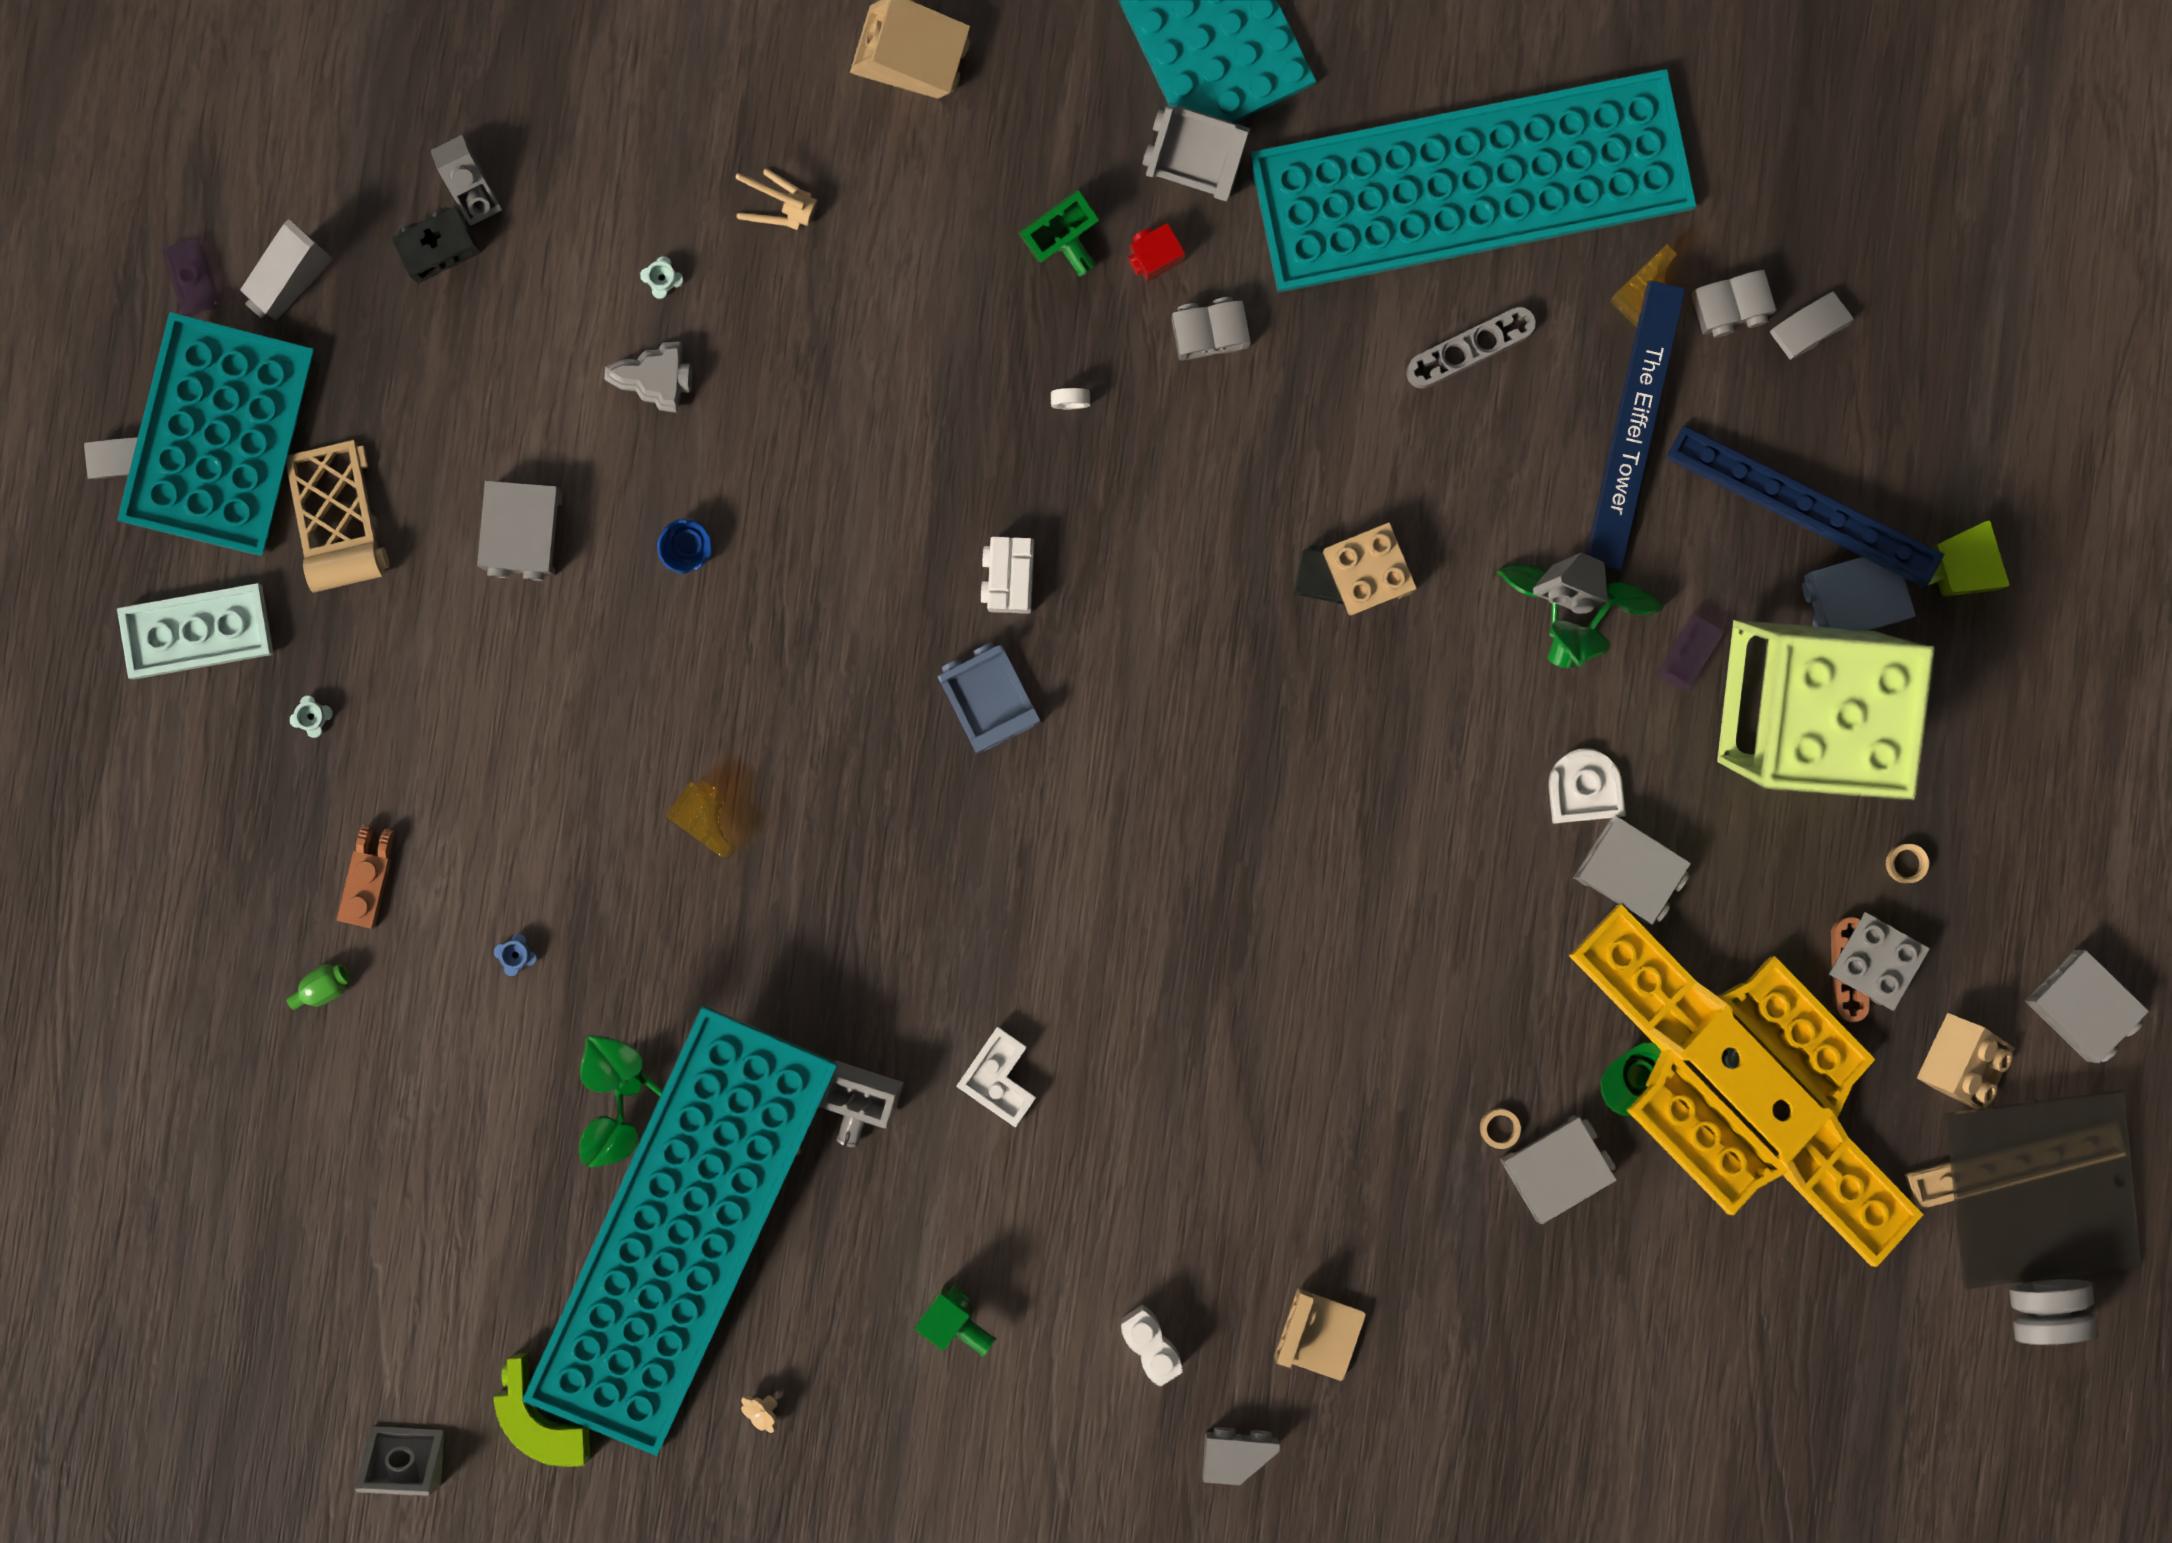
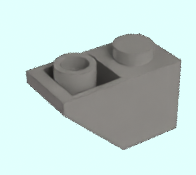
(465, 180)
(1574, 583)
(1236, 1457)

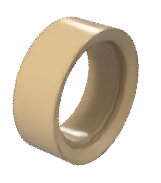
(1923, 863)
(1516, 1128)

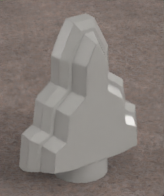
(655, 376)

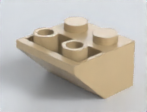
(1966, 1062)

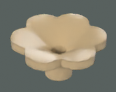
(760, 1412)

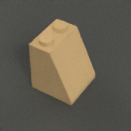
(911, 47)

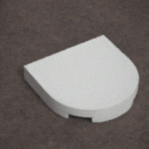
(1585, 787)

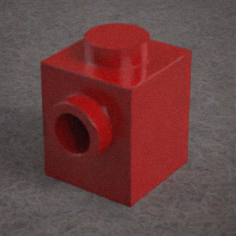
(1155, 252)

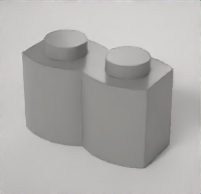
(1733, 303)
(1210, 329)

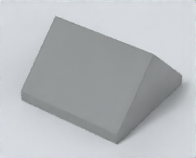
(402, 1461)

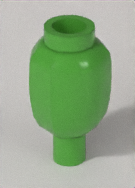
(320, 986)

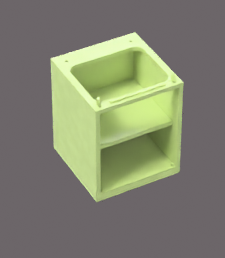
(1833, 712)

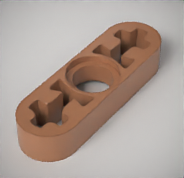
(1839, 995)

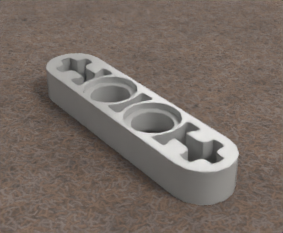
(1468, 343)

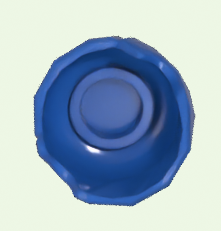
(684, 545)

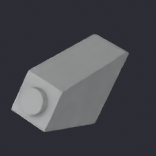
(284, 271)

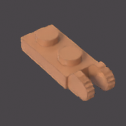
(366, 880)

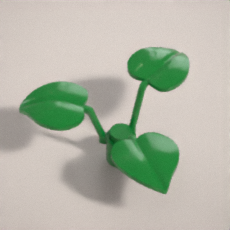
(1571, 641)
(606, 1067)

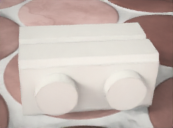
(1009, 575)

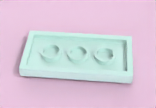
(195, 631)

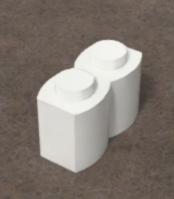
(1145, 1338)

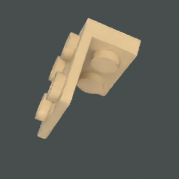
(1369, 569)
(1319, 1335)

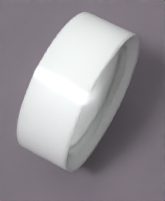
(1070, 398)

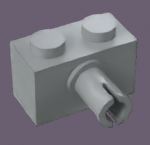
(861, 1099)

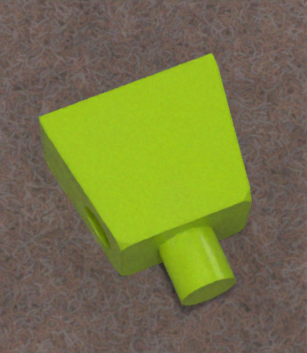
(1970, 563)

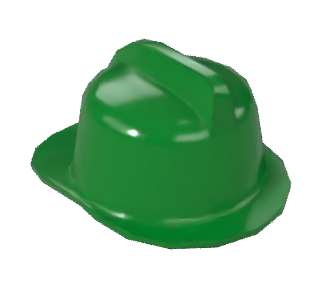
(1627, 1077)

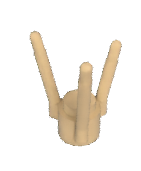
(797, 205)

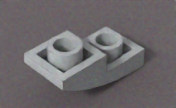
(1811, 325)
(109, 457)

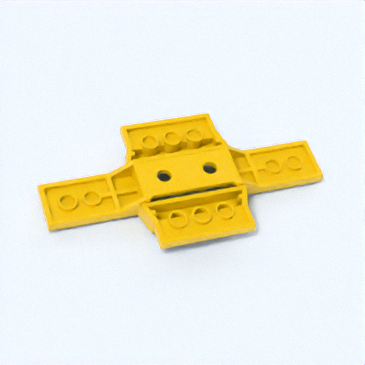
(1786, 1053)

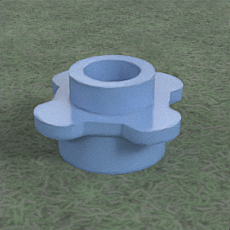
(505, 951)

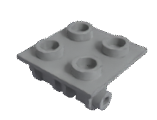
(1879, 961)

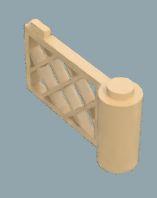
(342, 561)

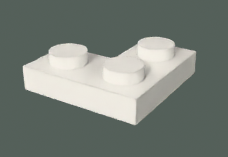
(988, 1080)

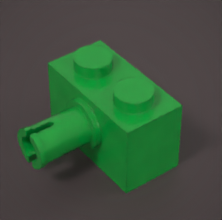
(1060, 231)
(950, 1318)

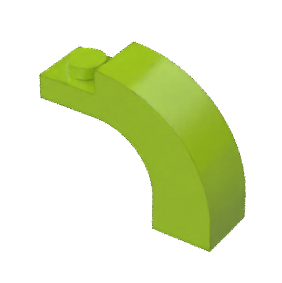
(529, 1430)

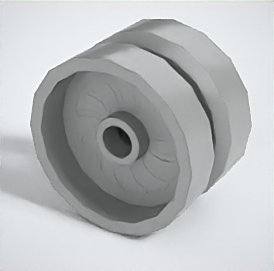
(2054, 1311)

